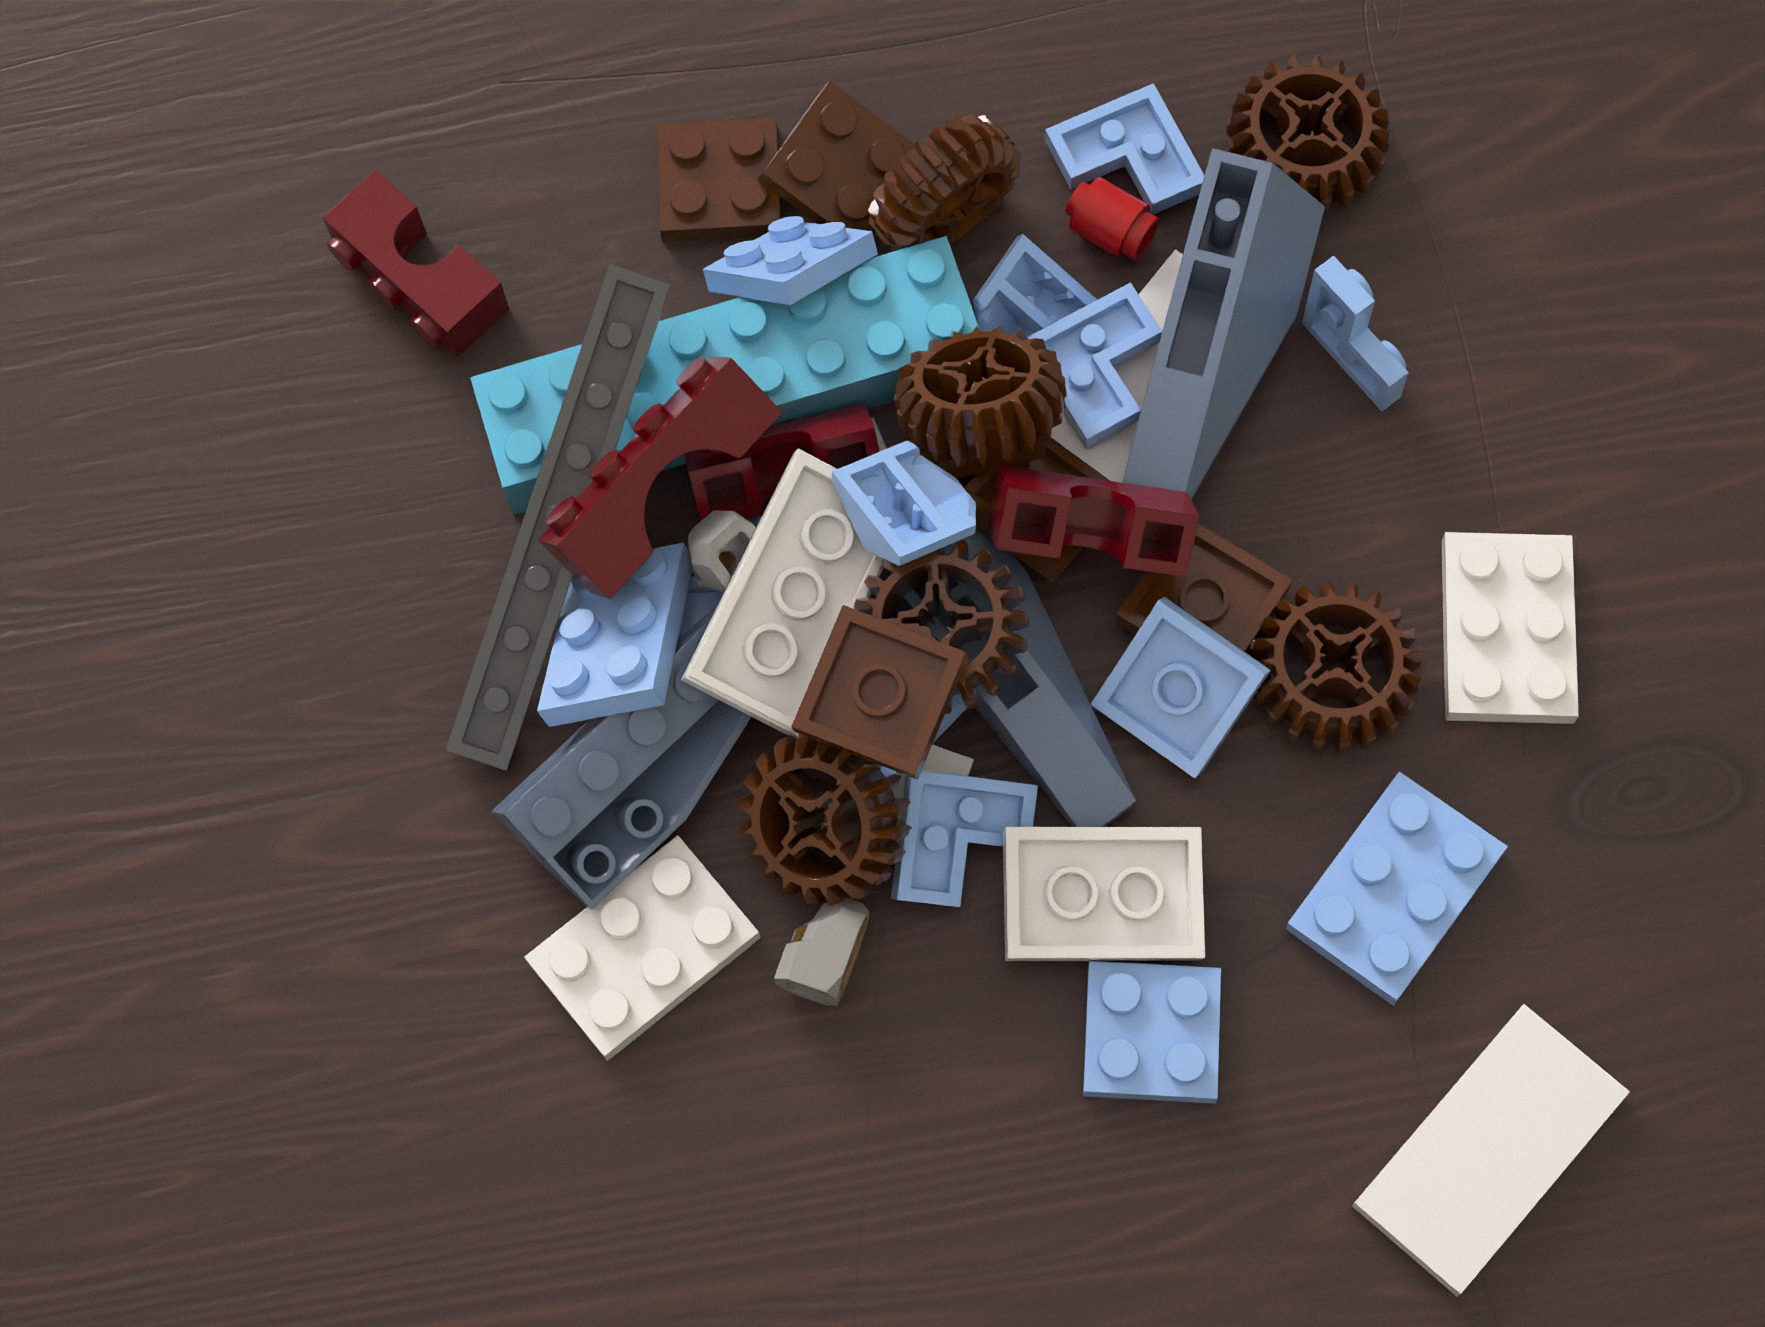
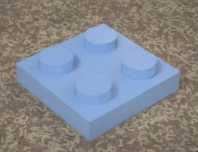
(789, 260)
(1180, 687)
(1152, 1032)

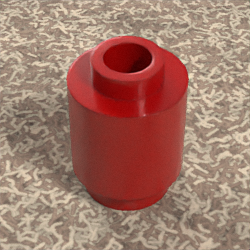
(1111, 218)

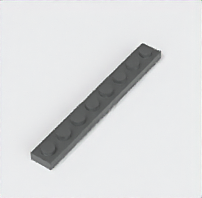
(534, 579)

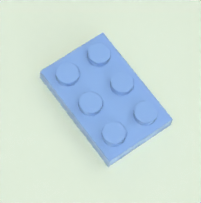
(618, 649)
(1396, 888)

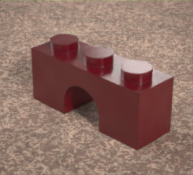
(448, 299)
(748, 481)
(1135, 523)

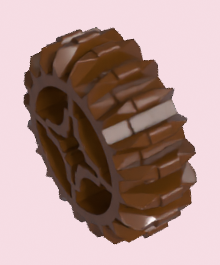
(1310, 102)
(945, 184)
(980, 396)
(968, 623)
(1306, 627)
(788, 812)

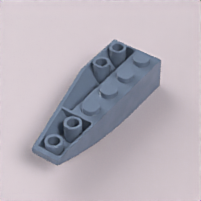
(1224, 318)
(1043, 706)
(623, 783)

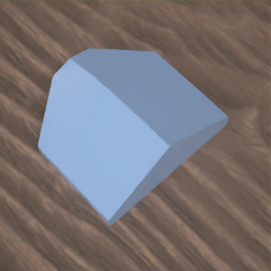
(1027, 292)
(904, 504)

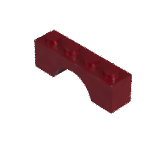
(604, 530)

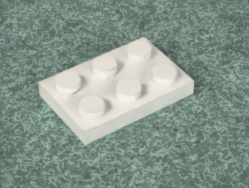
(1509, 628)
(1103, 894)
(642, 948)

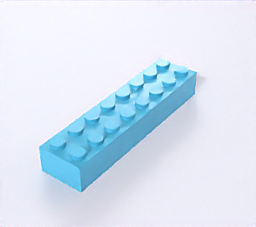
(806, 356)

